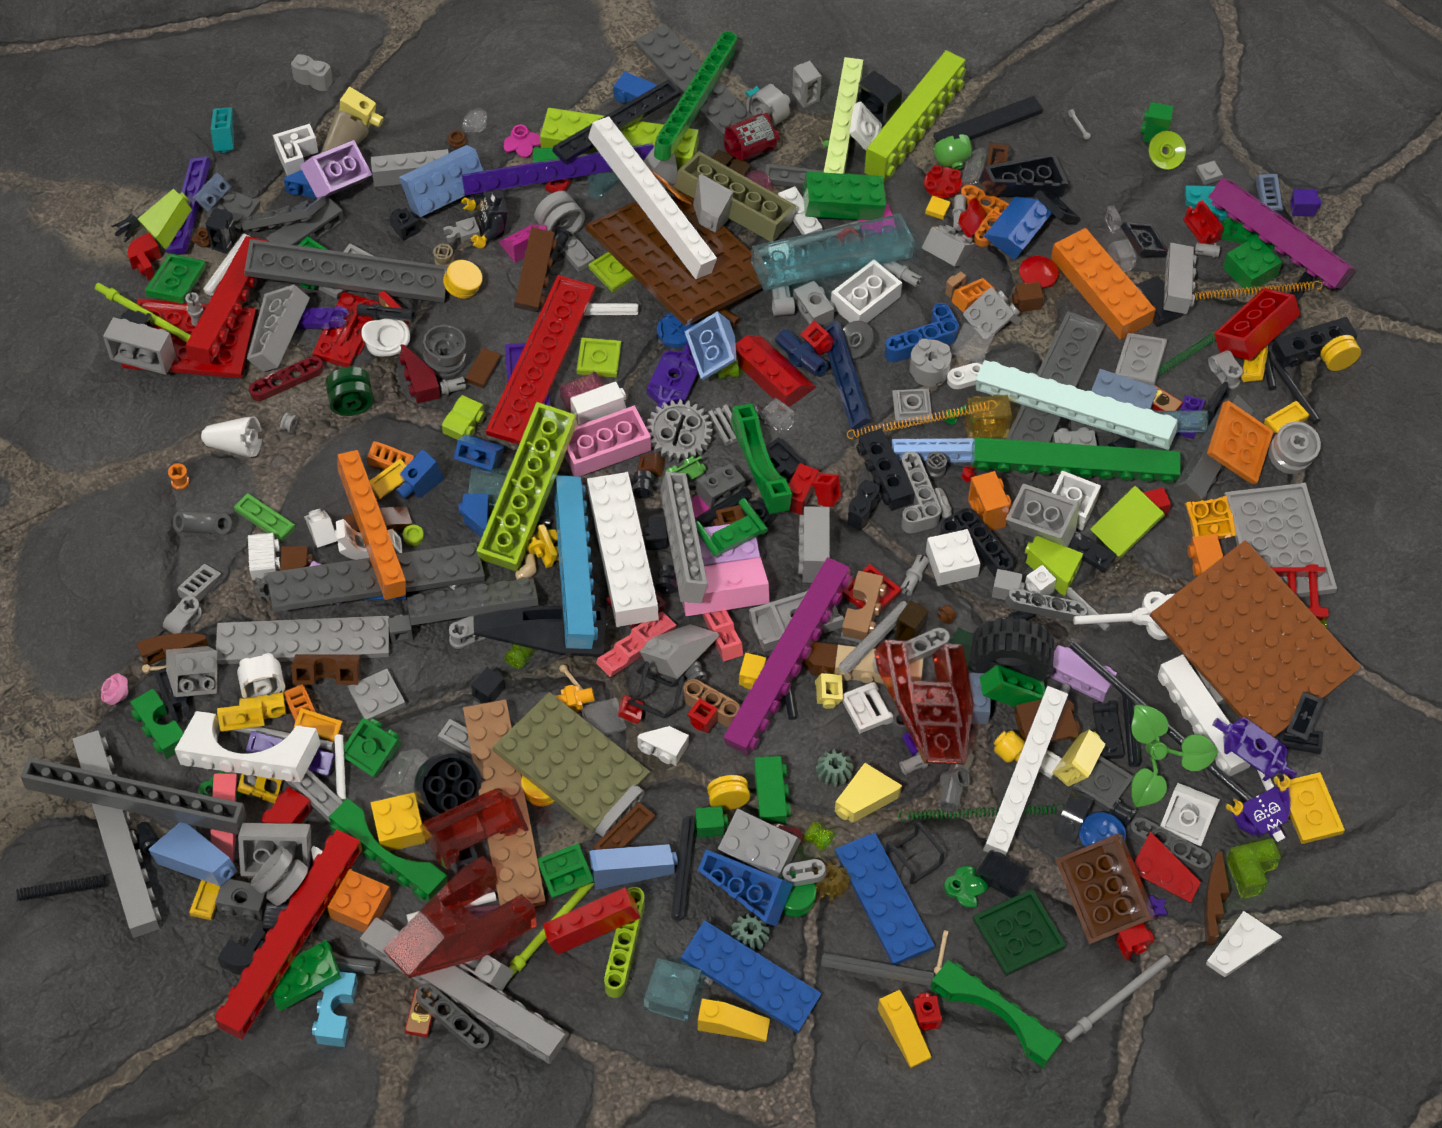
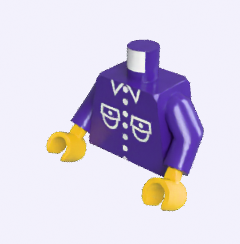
(1265, 812)

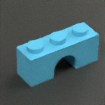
(331, 1028)

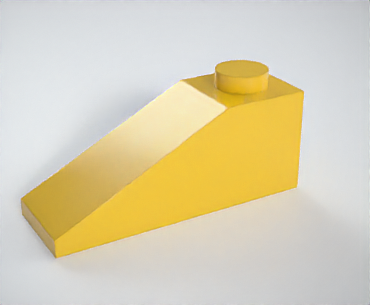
(731, 1021)
(903, 1028)

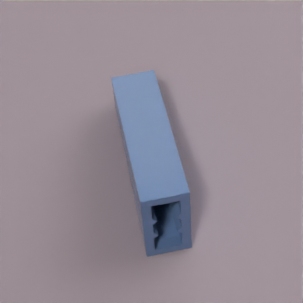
(193, 855)
(630, 864)

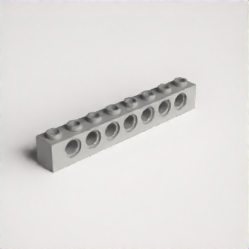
(683, 538)

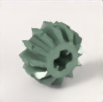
(840, 774)
(758, 929)

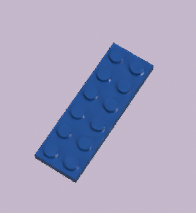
(884, 899)
(750, 976)

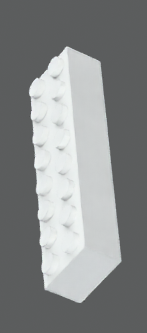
(622, 549)

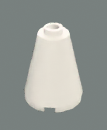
(234, 436)

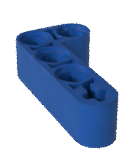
(942, 328)

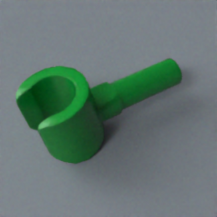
(953, 420)

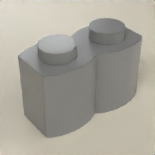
(311, 72)

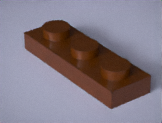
(626, 829)

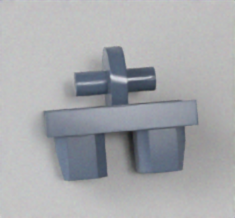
(212, 192)

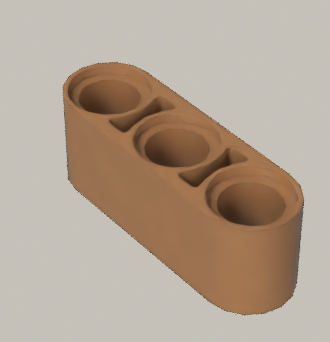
(709, 694)

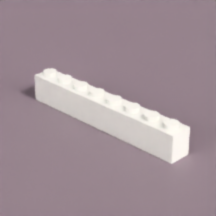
(1026, 771)

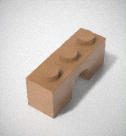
(859, 622)

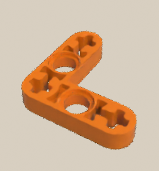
(991, 211)

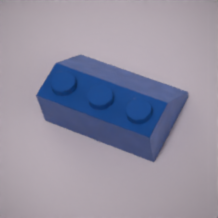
(1017, 225)

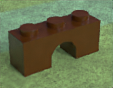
(311, 667)

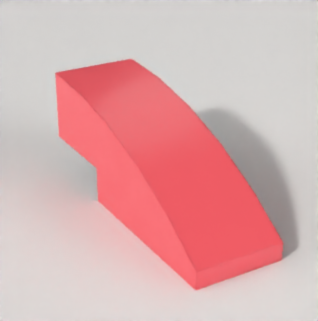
(728, 642)

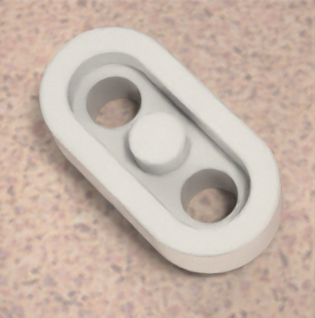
(966, 374)

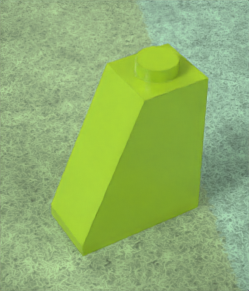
(166, 217)
(1057, 559)

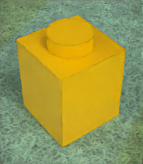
(750, 669)

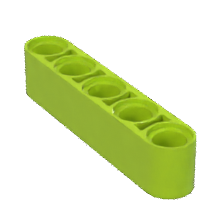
(623, 952)

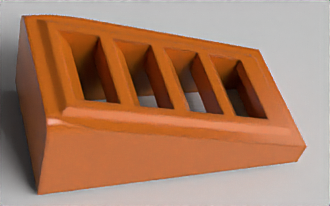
(965, 296)
(382, 449)
(295, 697)

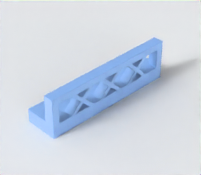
(954, 449)

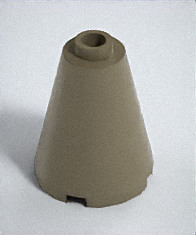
(344, 130)

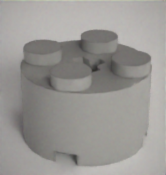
(769, 101)
(930, 362)

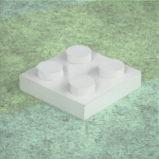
(864, 125)

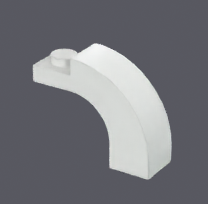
(351, 542)

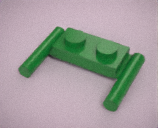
(735, 533)

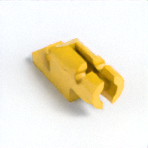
(251, 712)

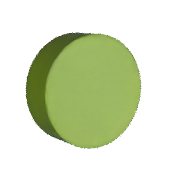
(413, 535)

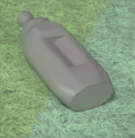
(946, 509)

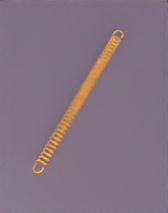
(1255, 289)
(925, 419)

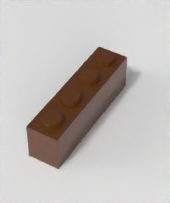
(534, 270)

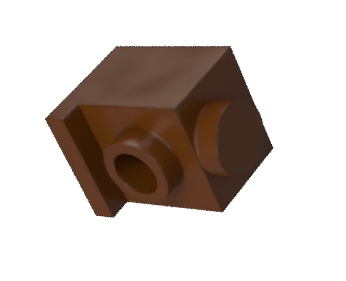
(728, 515)

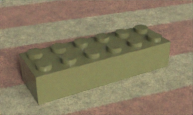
(751, 203)

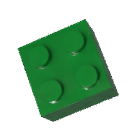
(1252, 264)

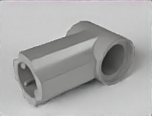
(782, 302)

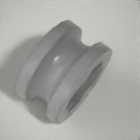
(289, 422)

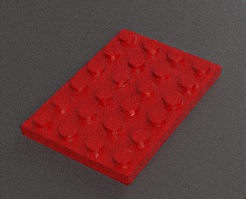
(232, 353)

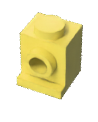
(833, 686)

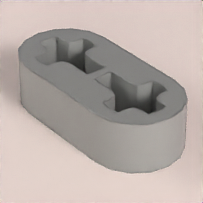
(804, 872)

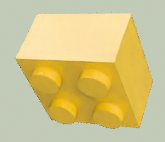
(398, 822)

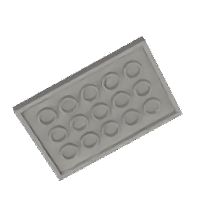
(1282, 530)

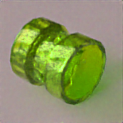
(730, 370)
(517, 655)
(819, 836)

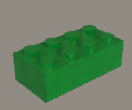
(843, 196)

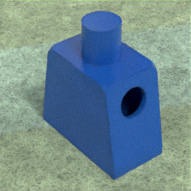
(420, 476)

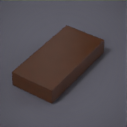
(483, 368)

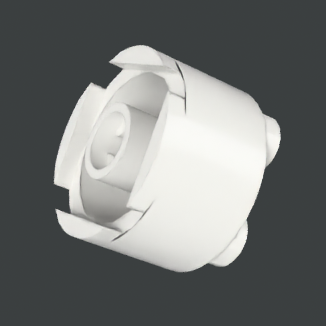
(260, 676)

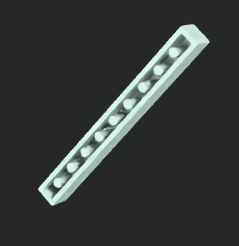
(1077, 404)

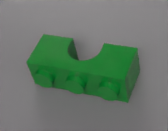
(148, 710)

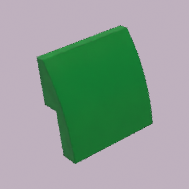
(565, 870)

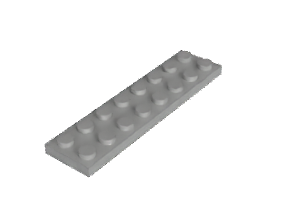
(304, 636)

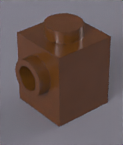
(1028, 297)

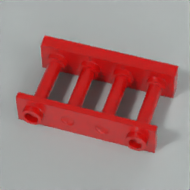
(1311, 571)

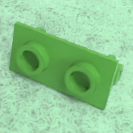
(691, 468)

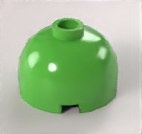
(953, 152)

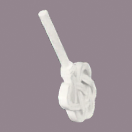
(1139, 616)

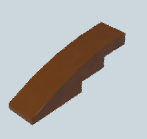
(1216, 893)

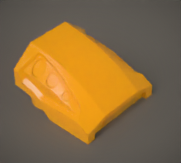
(1211, 518)

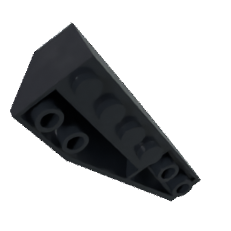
(536, 629)

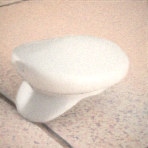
(385, 336)

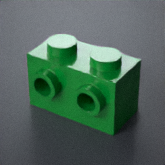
(1157, 120)

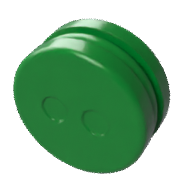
(800, 899)

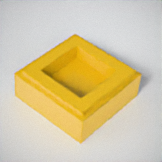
(937, 207)

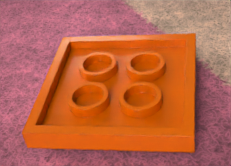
(1240, 442)

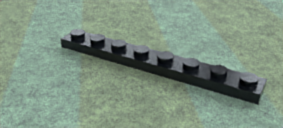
(621, 117)

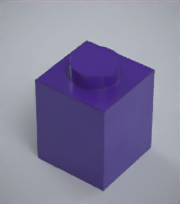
(1304, 202)

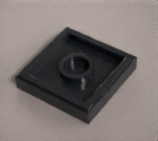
(1057, 207)
(1144, 239)

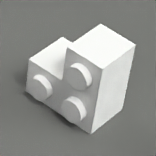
(293, 146)

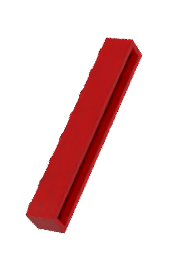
(222, 309)

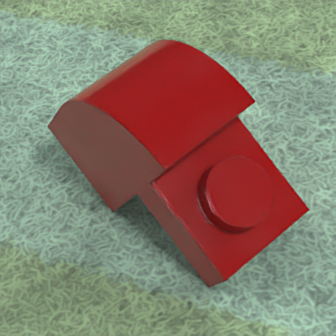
(141, 254)

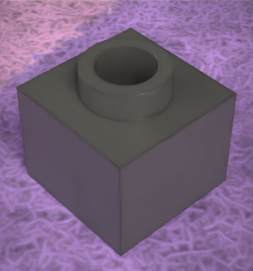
(400, 628)

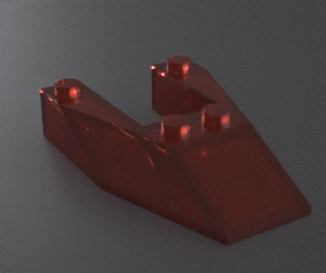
(932, 712)
(449, 934)

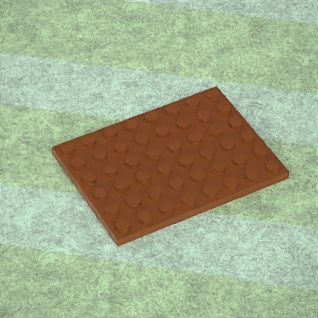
(1254, 639)

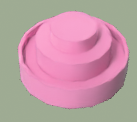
(114, 689)

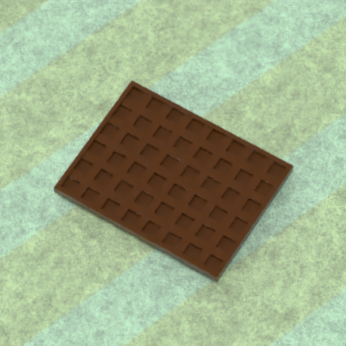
(647, 255)

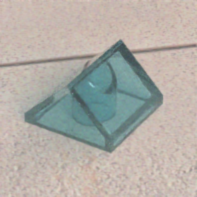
(487, 482)

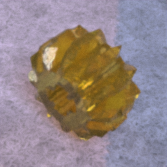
(838, 883)

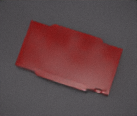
(344, 343)

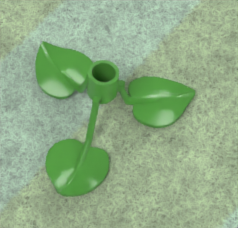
(1146, 727)

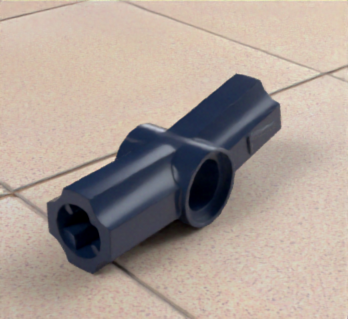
(801, 353)

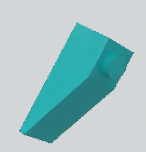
(222, 129)

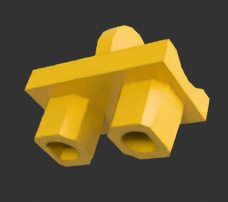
(543, 545)

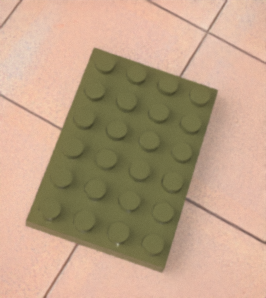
(570, 760)

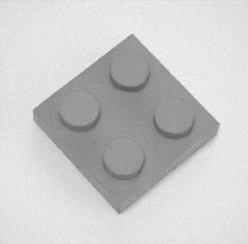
(377, 695)

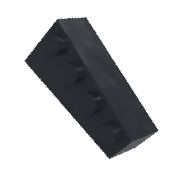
(1024, 177)

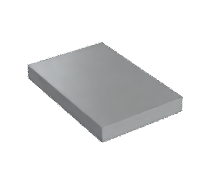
(1141, 358)

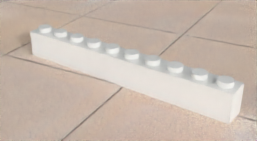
(652, 198)

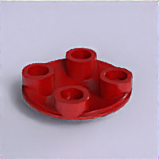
(943, 181)
(1039, 270)

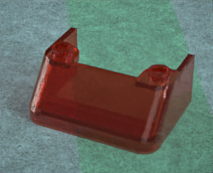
(471, 823)

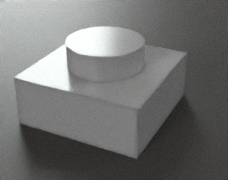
(1209, 172)

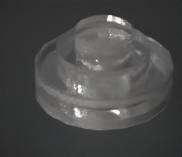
(475, 120)

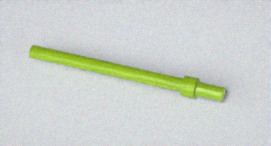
(114, 296)
(519, 962)

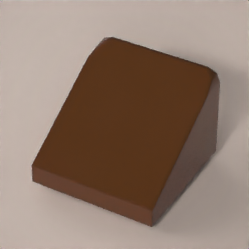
(652, 462)

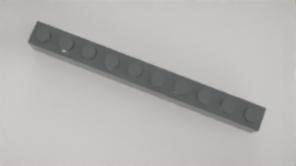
(133, 796)

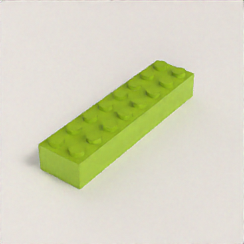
(915, 116)
(562, 124)
(527, 487)

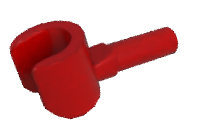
(968, 473)

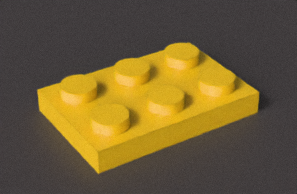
(1313, 809)

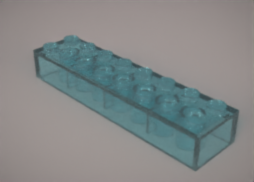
(832, 251)

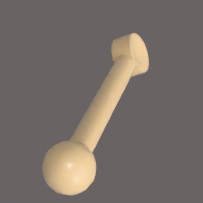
(147, 669)
(564, 669)
(941, 953)

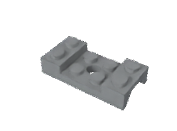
(772, 619)

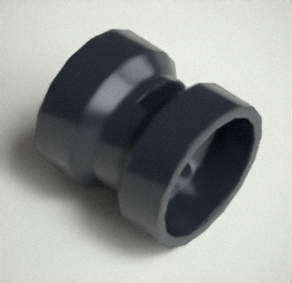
(643, 481)
(667, 579)

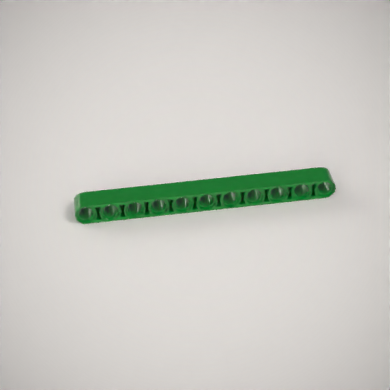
(695, 96)

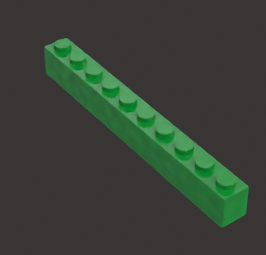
(1075, 459)

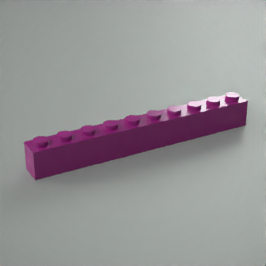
(788, 656)

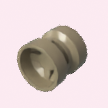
(443, 255)

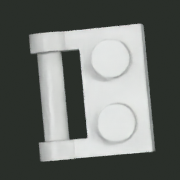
(861, 710)

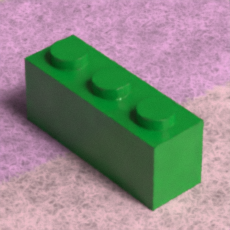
(1010, 686)
(771, 789)

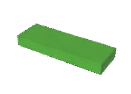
(264, 517)

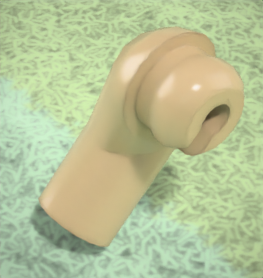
(528, 569)

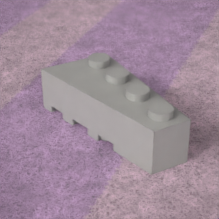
(276, 325)

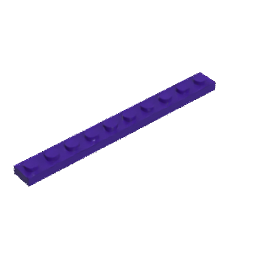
(541, 171)

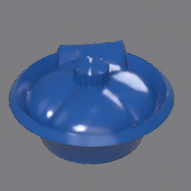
(1099, 827)

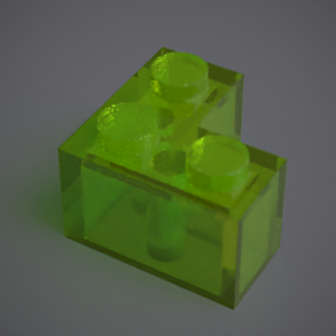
(1249, 864)

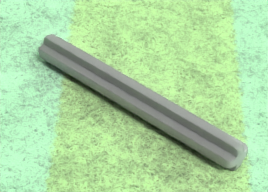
(872, 639)

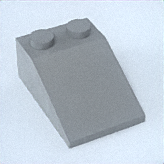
(677, 649)

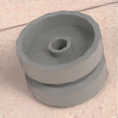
(559, 211)
(1294, 447)
(279, 876)

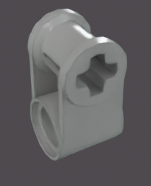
(1226, 368)
(183, 617)
(463, 631)

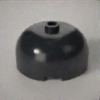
(446, 782)

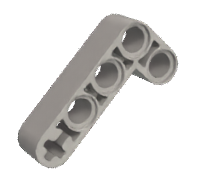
(921, 507)

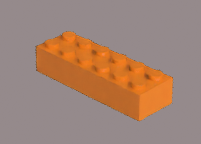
(1103, 283)

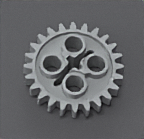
(697, 435)

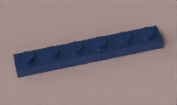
(846, 378)

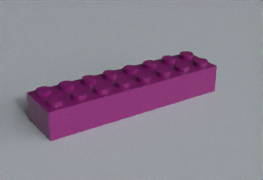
(1282, 233)

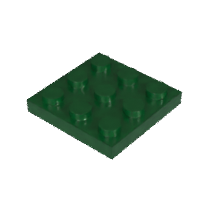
(1019, 932)

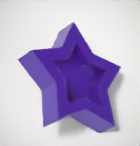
(1158, 906)

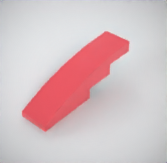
(627, 649)
(224, 788)

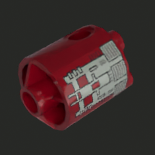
(750, 137)

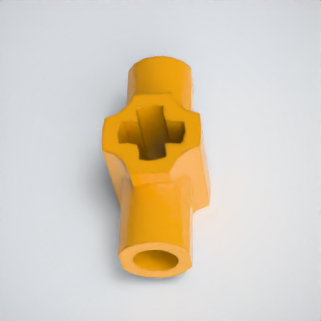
(575, 698)

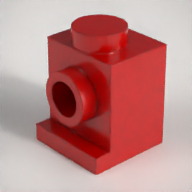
(820, 339)
(827, 489)
(700, 719)
(1134, 940)
(927, 1019)

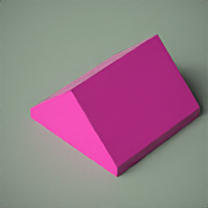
(516, 244)

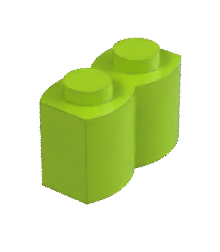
(463, 418)

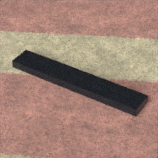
(993, 120)

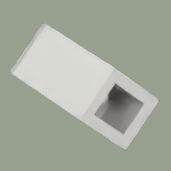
(320, 527)
(664, 743)

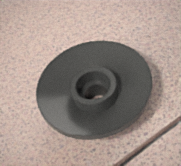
(858, 331)

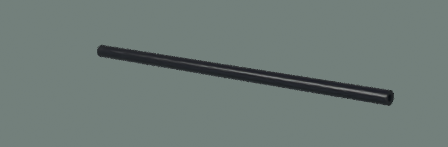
(1134, 699)

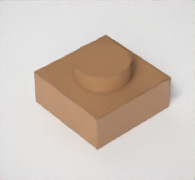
(955, 282)

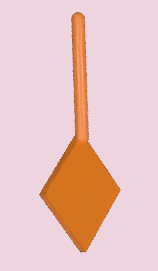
(676, 192)

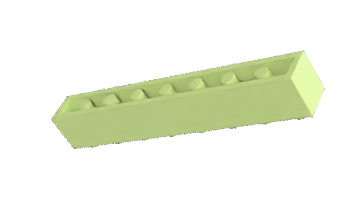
(846, 98)

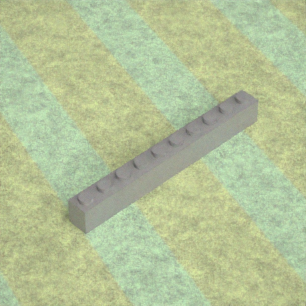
(120, 843)
(478, 999)

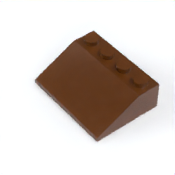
(1105, 888)

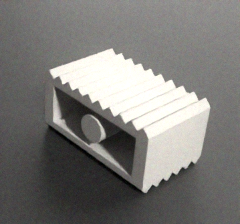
(263, 554)

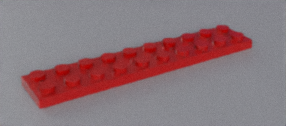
(541, 358)

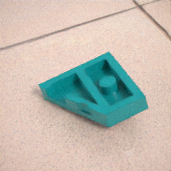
(1194, 194)

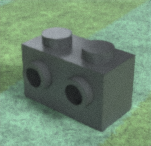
(719, 485)

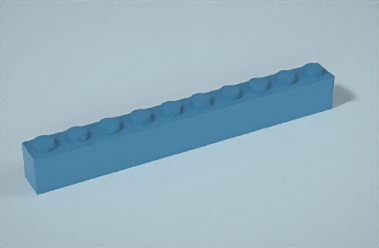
(574, 563)

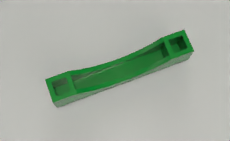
(770, 483)
(419, 876)
(958, 986)

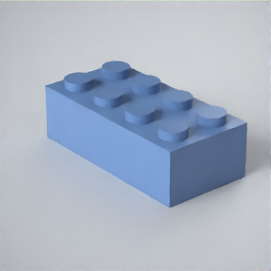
(439, 180)

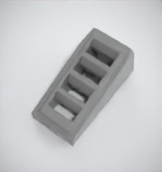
(200, 592)

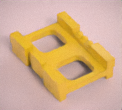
(258, 789)

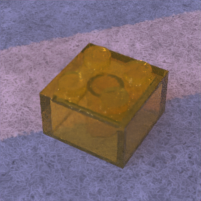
(991, 422)

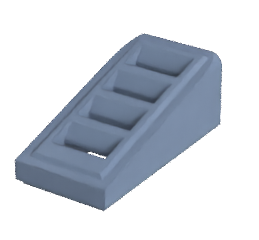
(1272, 179)

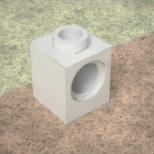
(1040, 581)

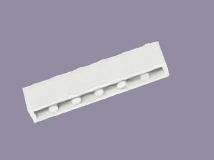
(1199, 709)

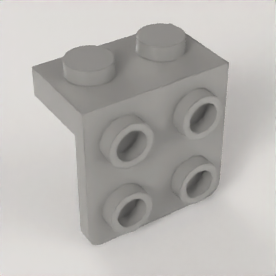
(992, 311)

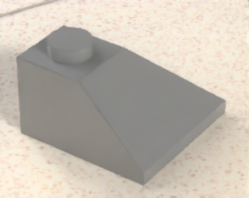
(712, 203)

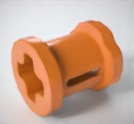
(178, 476)

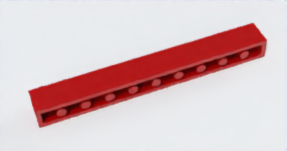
(288, 935)

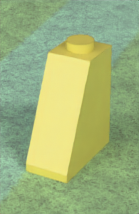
(1079, 758)
(866, 794)

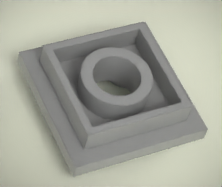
(905, 411)

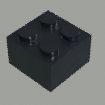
(879, 96)

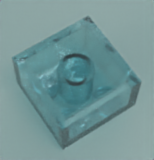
(672, 989)

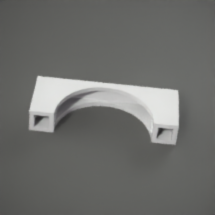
(283, 761)

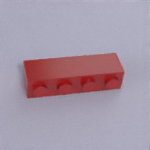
(591, 921)

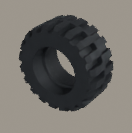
(1013, 645)

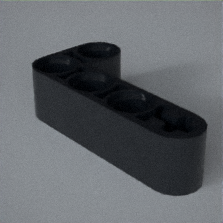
(988, 542)

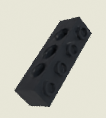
(1308, 343)
(877, 443)

